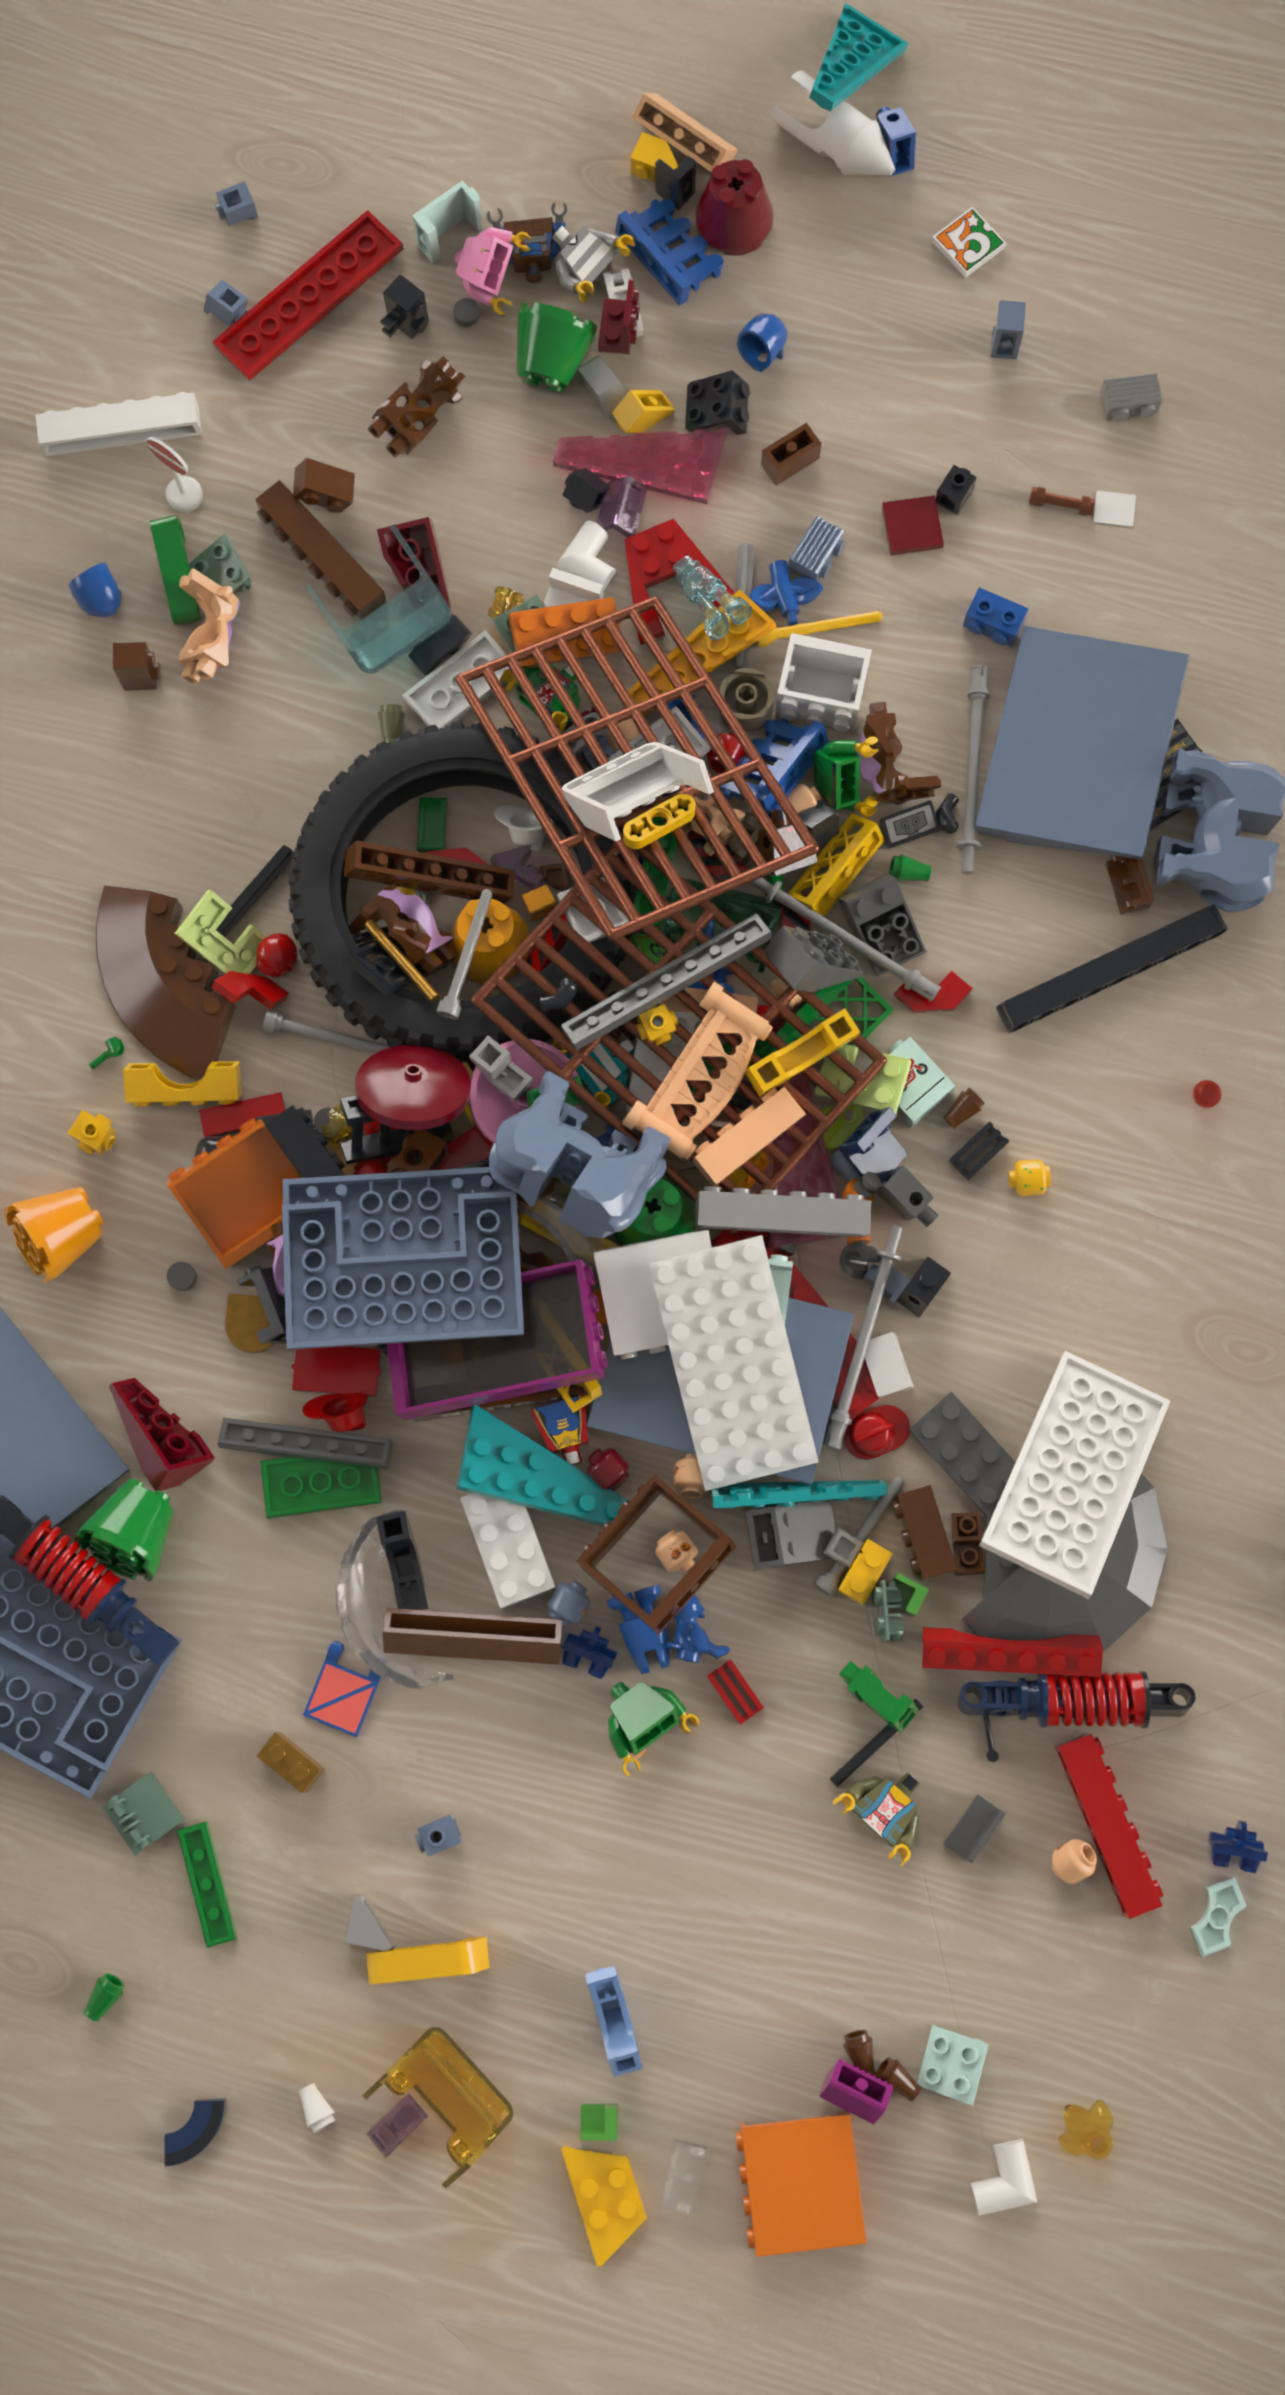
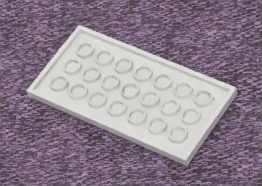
(733, 1362)
(1075, 1475)

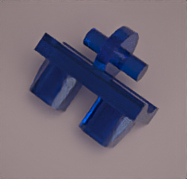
(590, 1647)
(1238, 1843)

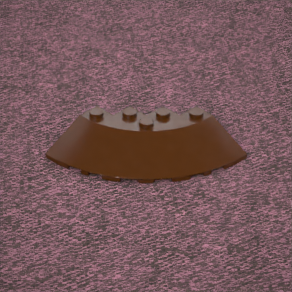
(157, 981)

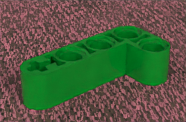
(174, 564)

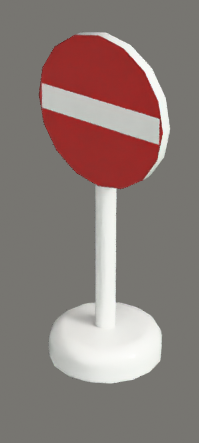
(183, 492)

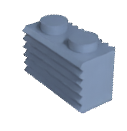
(817, 549)

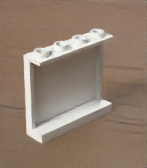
(630, 1293)

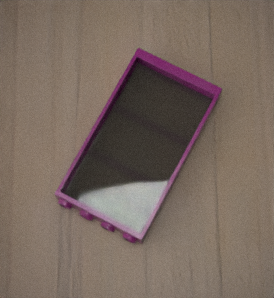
(555, 1351)

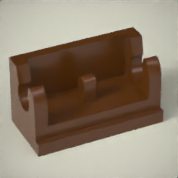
(1130, 884)

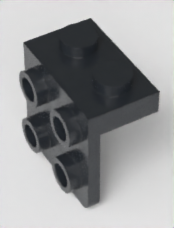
(717, 402)

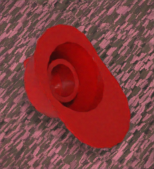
(339, 1411)
(877, 1432)

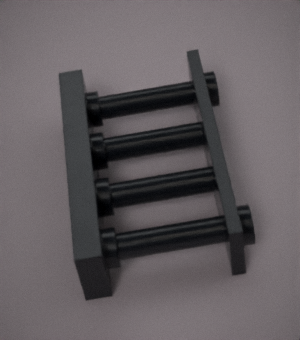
(380, 1144)

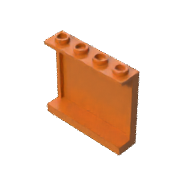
(235, 1191)
(801, 2184)

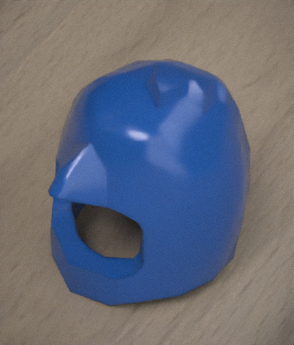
(762, 335)
(96, 591)

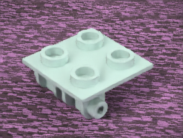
(952, 2064)

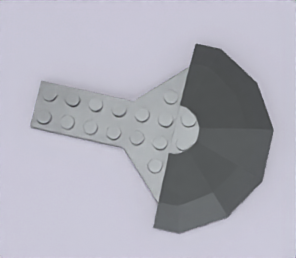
(1016, 1600)

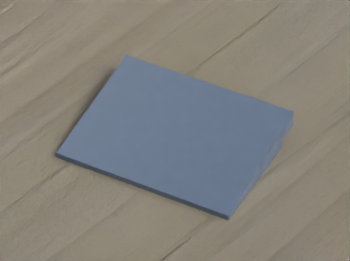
(1082, 744)
(400, 1258)
(646, 1403)
(48, 1446)
(65, 1683)

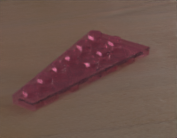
(660, 461)

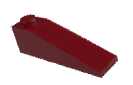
(423, 541)
(161, 1444)

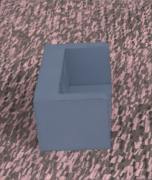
(1009, 329)

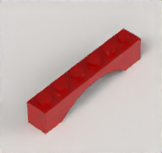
(1054, 1656)

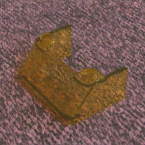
(454, 2091)

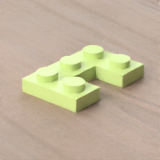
(201, 935)
(879, 1093)

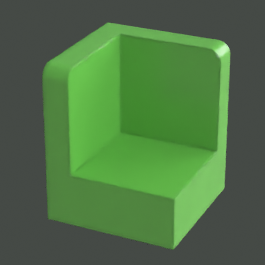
(911, 1593)
(598, 2122)

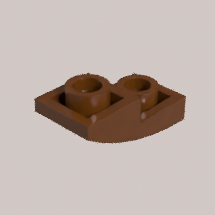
(965, 1541)

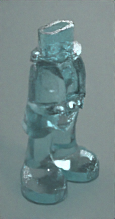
(702, 588)

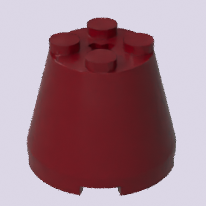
(734, 209)

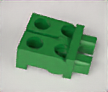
(869, 1688)

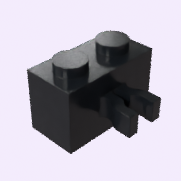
(404, 308)

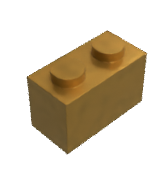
(290, 1762)

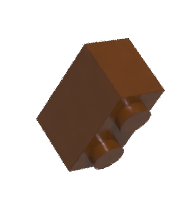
(791, 454)
(323, 485)
(135, 666)

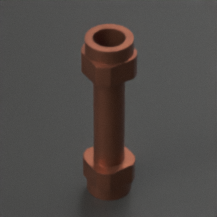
(1084, 505)

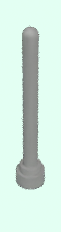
(449, 1006)
(276, 1023)
(829, 1582)

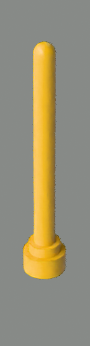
(819, 626)

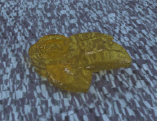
(1085, 2126)

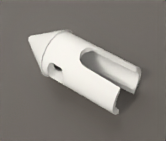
(845, 136)

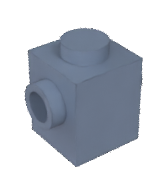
(450, 1835)

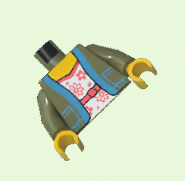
(886, 1810)

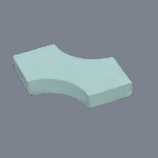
(1223, 1903)

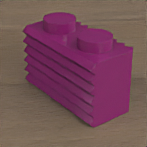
(856, 2091)

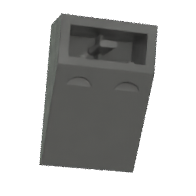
(882, 920)
(811, 959)
(789, 1534)

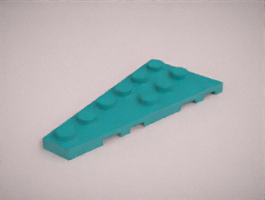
(854, 57)
(519, 1471)
(786, 1493)

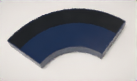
(196, 2133)

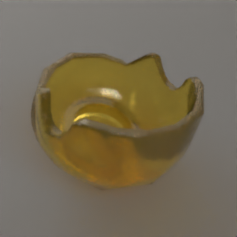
(337, 1128)

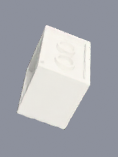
(822, 682)

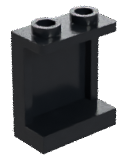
(272, 1303)

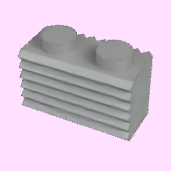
(1131, 396)

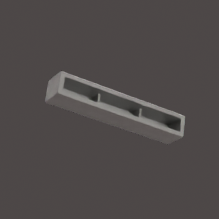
(782, 1213)

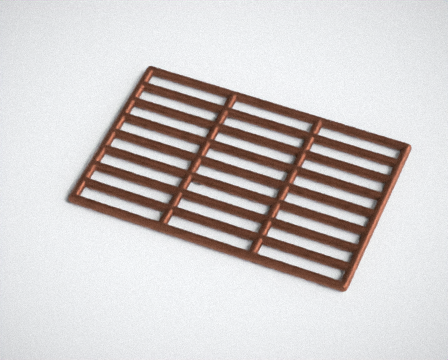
(610, 721)
(693, 931)

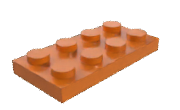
(543, 623)

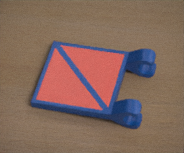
(341, 1694)

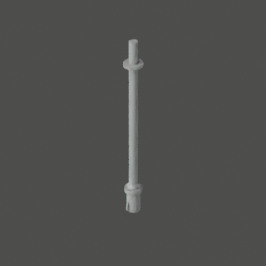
(978, 694)
(911, 978)
(840, 1416)

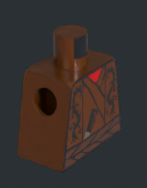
(790, 838)

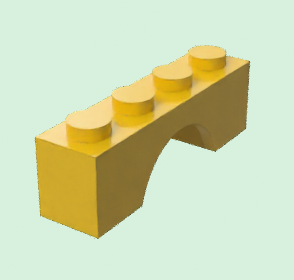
(802, 1053)
(147, 1084)

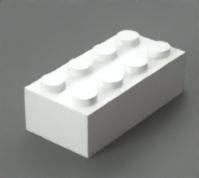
(508, 1549)

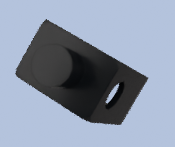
(923, 1286)

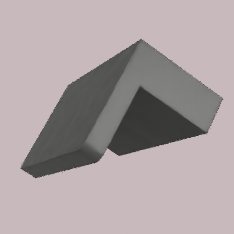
(974, 1828)

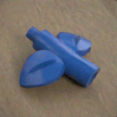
(785, 593)

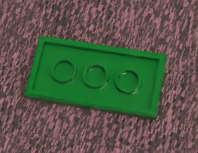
(313, 1486)

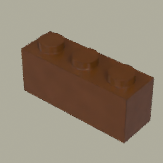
(924, 1533)

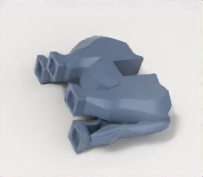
(1228, 799)
(550, 1143)

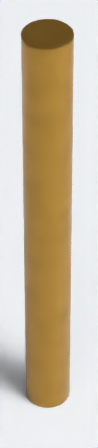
(402, 961)

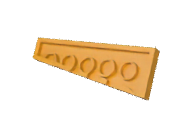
(709, 652)

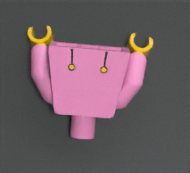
(485, 262)

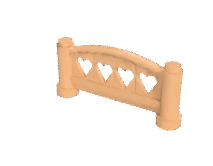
(723, 1017)

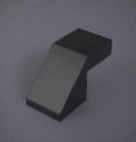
(443, 642)

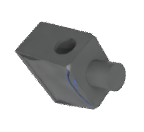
(899, 1188)

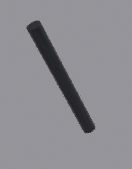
(866, 1752)

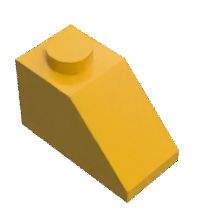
(642, 410)

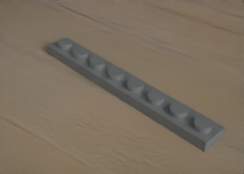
(666, 981)

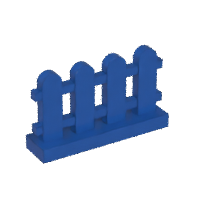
(668, 264)
(790, 761)

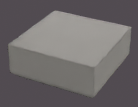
(843, 1547)

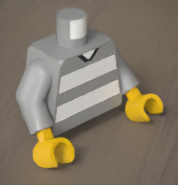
(586, 256)

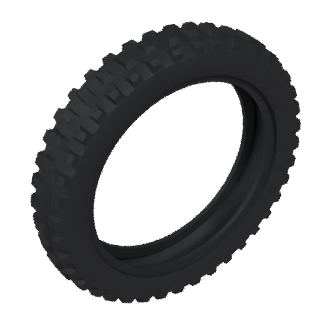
(349, 814)

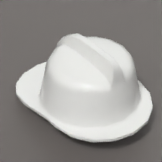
(522, 825)

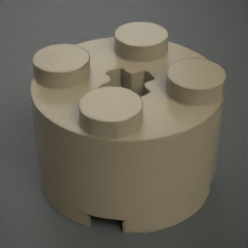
(751, 685)

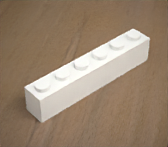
(118, 424)

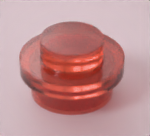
(1207, 1093)

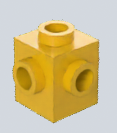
(661, 1034)
(93, 1133)

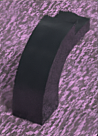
(403, 1560)

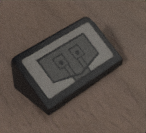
(909, 824)

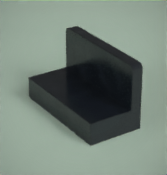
(676, 184)

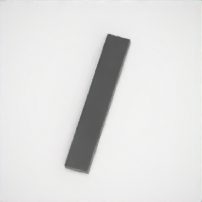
(305, 1443)

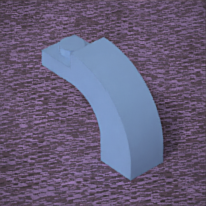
(614, 2021)

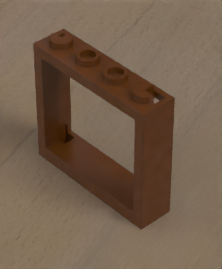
(692, 1581)

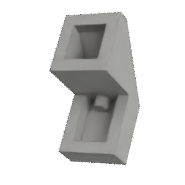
(603, 384)
(499, 1070)

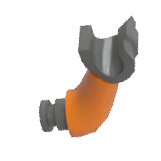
(857, 1253)

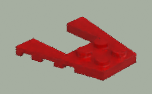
(651, 561)

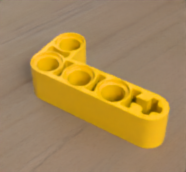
(428, 1961)

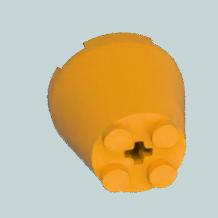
(493, 944)
(54, 1230)

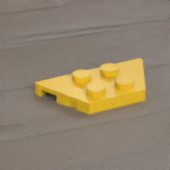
(605, 2197)

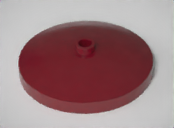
(412, 1087)

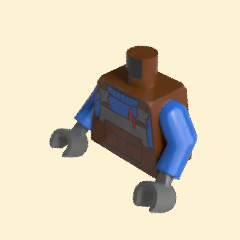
(542, 246)

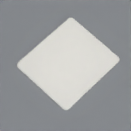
(1114, 508)

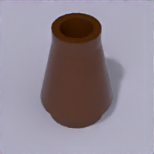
(963, 1108)
(860, 2050)
(897, 2075)

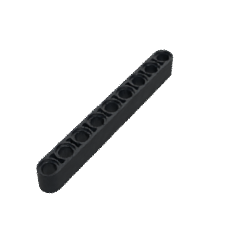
(1111, 968)

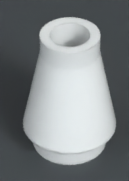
(316, 2109)

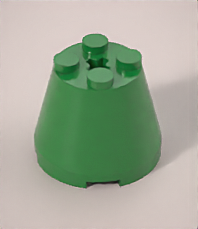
(551, 345)
(674, 1217)
(129, 1531)

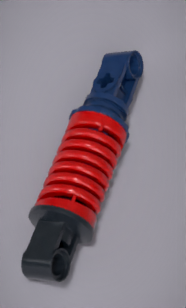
(79, 1582)
(1079, 1698)

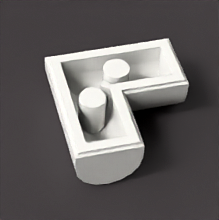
(582, 552)
(1012, 2187)

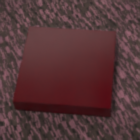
(912, 525)

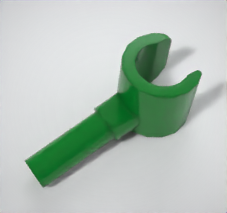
(115, 1048)

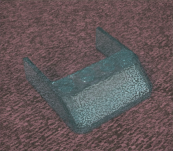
(396, 624)

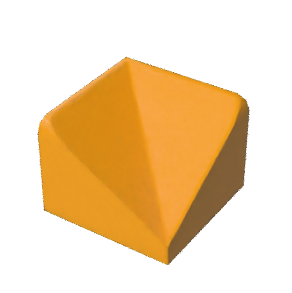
(538, 902)

